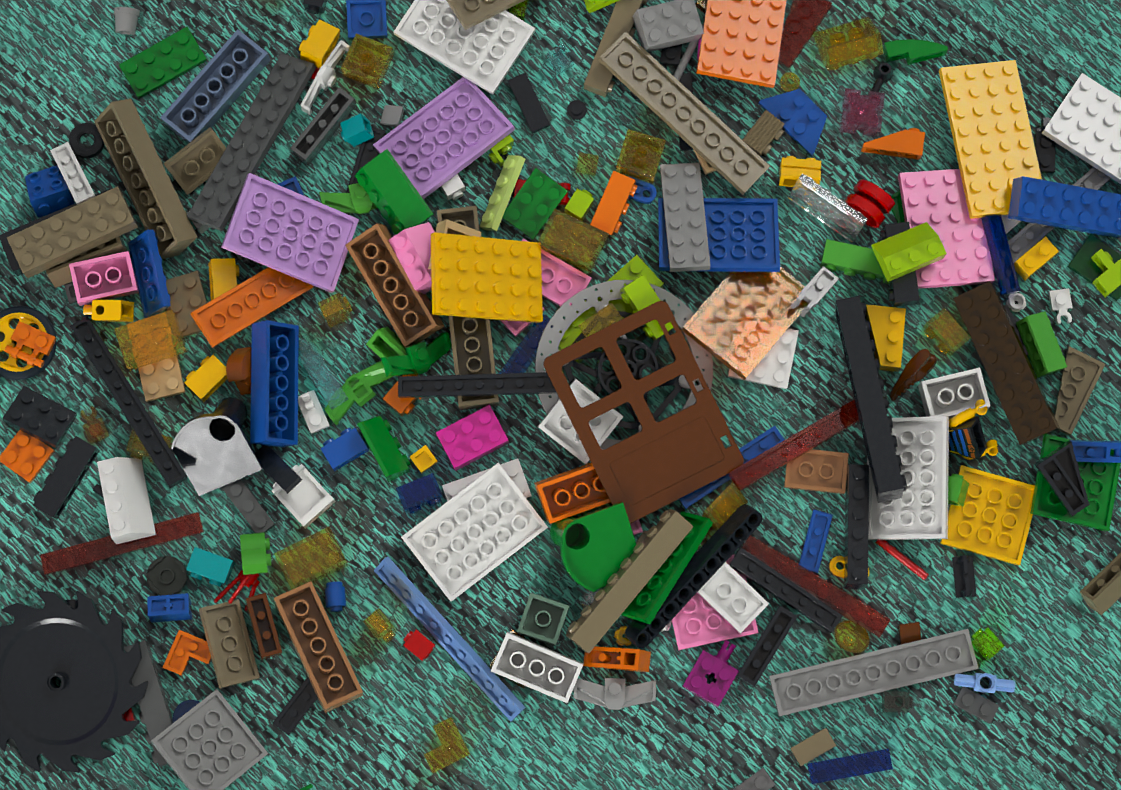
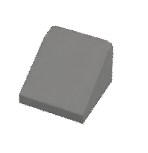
(392, 115)

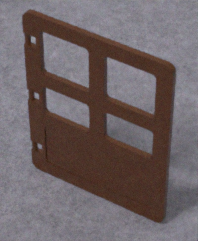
(666, 455)

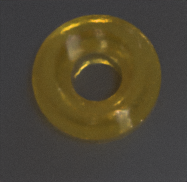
(789, 87)

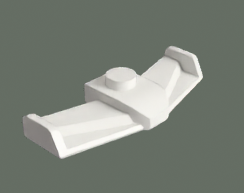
(325, 76)

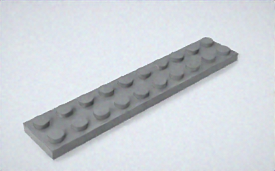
(873, 672)

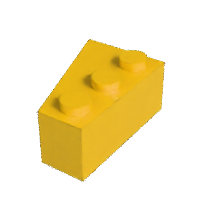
(888, 334)

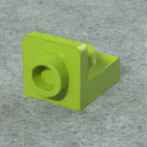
(503, 147)

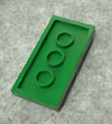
(163, 62)

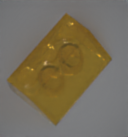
(848, 43)

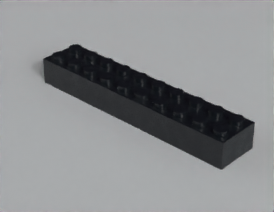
(869, 399)

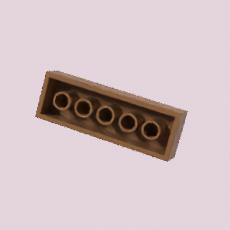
(404, 306)
(318, 647)

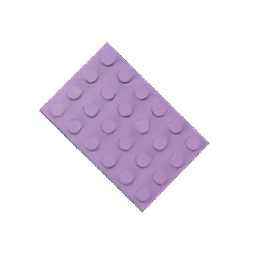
(445, 136)
(290, 233)

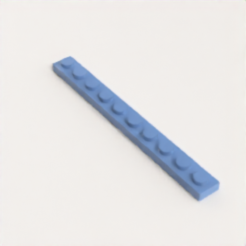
(449, 639)

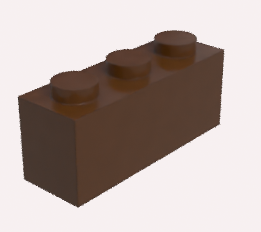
(263, 626)

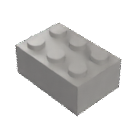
(667, 24)

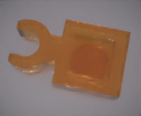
(95, 428)

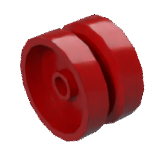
(871, 202)

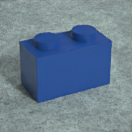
(344, 448)

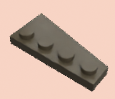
(1075, 388)

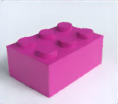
(472, 437)

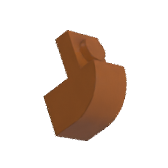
(239, 369)

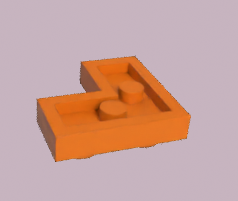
(182, 649)

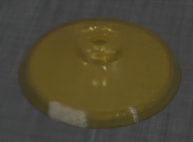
(851, 636)

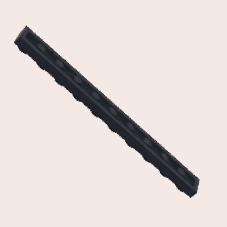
(128, 402)

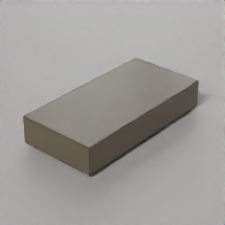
(813, 747)

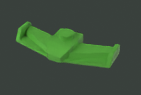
(355, 201)
(359, 389)

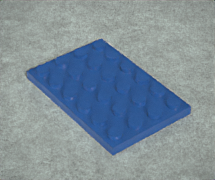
(739, 234)

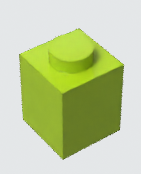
(579, 204)

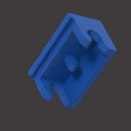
(169, 608)

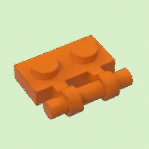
(32, 338)

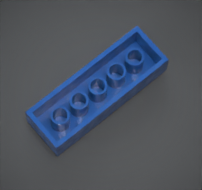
(1066, 206)
(274, 384)

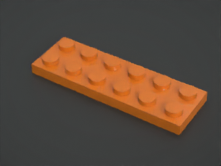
(247, 304)

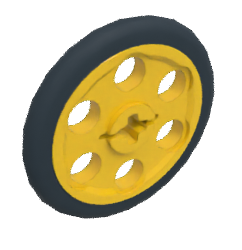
(9, 369)

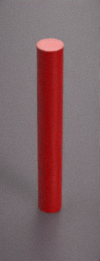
(902, 558)

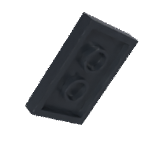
(39, 417)

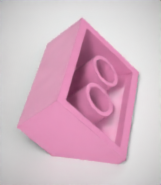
(414, 254)
(103, 278)

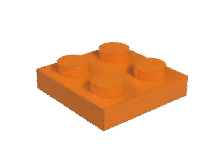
(26, 455)

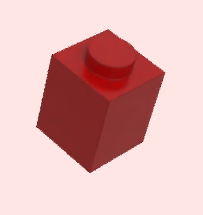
(418, 645)

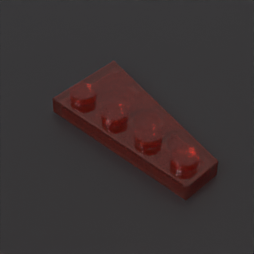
(800, 26)

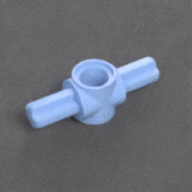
(995, 683)

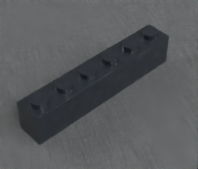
(856, 527)

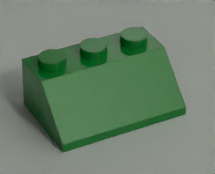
(384, 447)

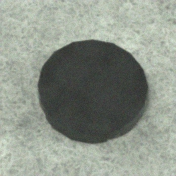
(166, 582)

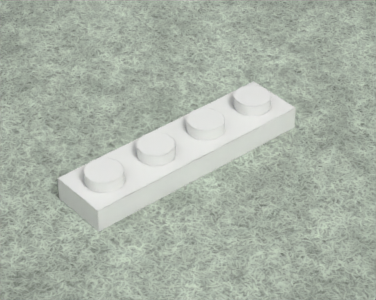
(72, 173)

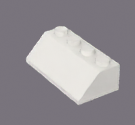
(126, 499)

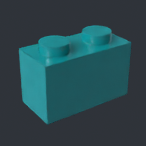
(210, 566)

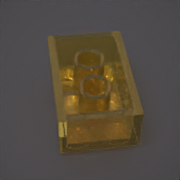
(573, 240)
(150, 340)
(311, 558)

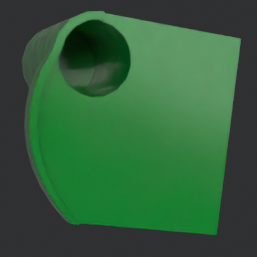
(594, 545)

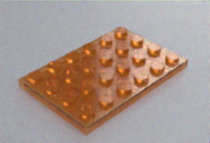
(746, 317)

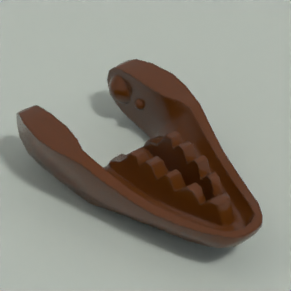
(913, 372)

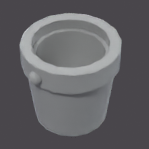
(126, 20)

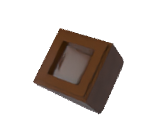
(909, 632)

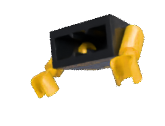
(967, 436)

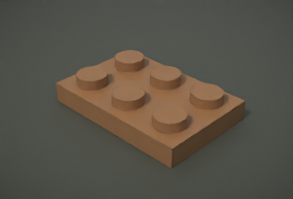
(818, 472)

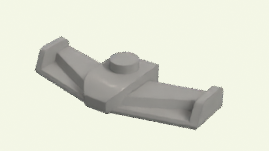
(614, 693)

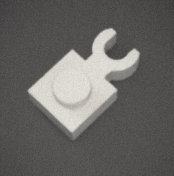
(1061, 301)

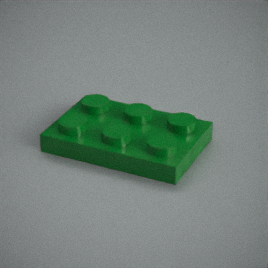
(534, 203)

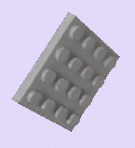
(209, 745)

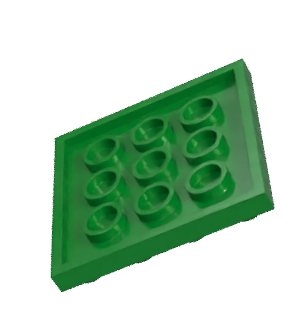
(1100, 485)

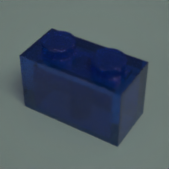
(419, 493)

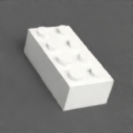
(537, 667)

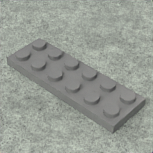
(684, 217)

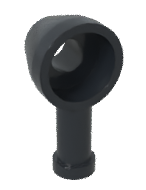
(880, 76)

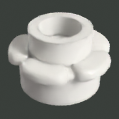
(1016, 297)

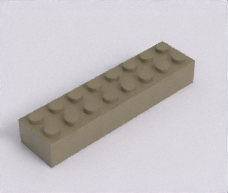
(145, 177)

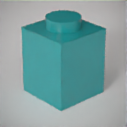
(356, 130)

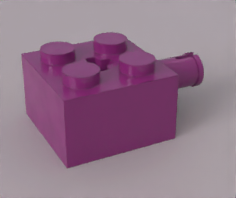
(716, 665)

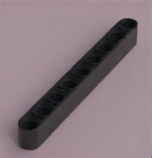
(698, 572)

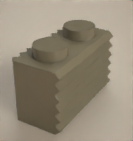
(763, 133)

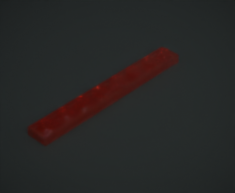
(795, 446)
(107, 548)
(819, 587)

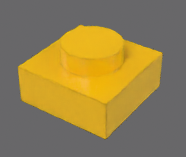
(423, 459)

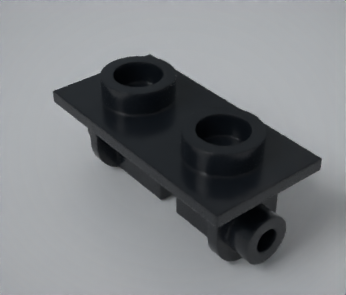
(964, 576)

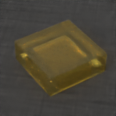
(587, 164)

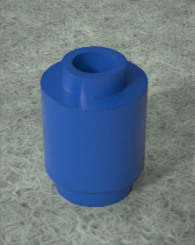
(335, 596)

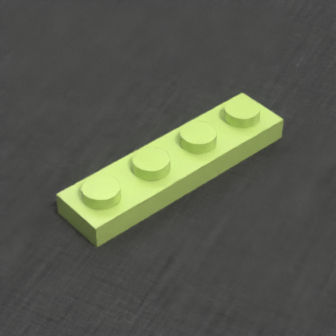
(502, 192)

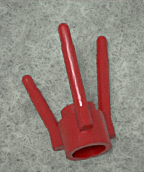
(245, 580)

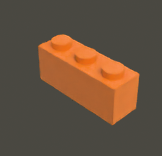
(614, 203)

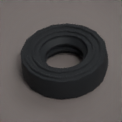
(74, 139)

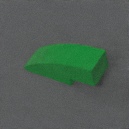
(913, 50)

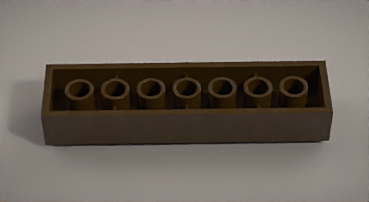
(1006, 363)

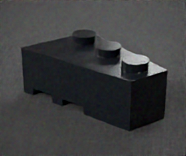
(1064, 478)

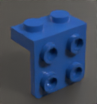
(48, 191)

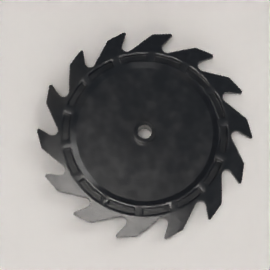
(92, 673)

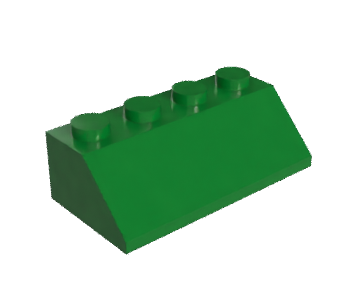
(393, 193)

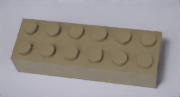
(72, 232)

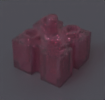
(861, 112)

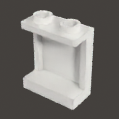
(306, 499)

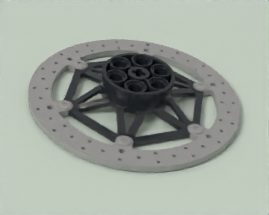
(630, 346)

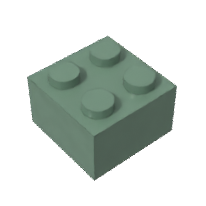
(543, 619)

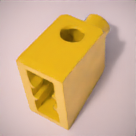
(110, 310)

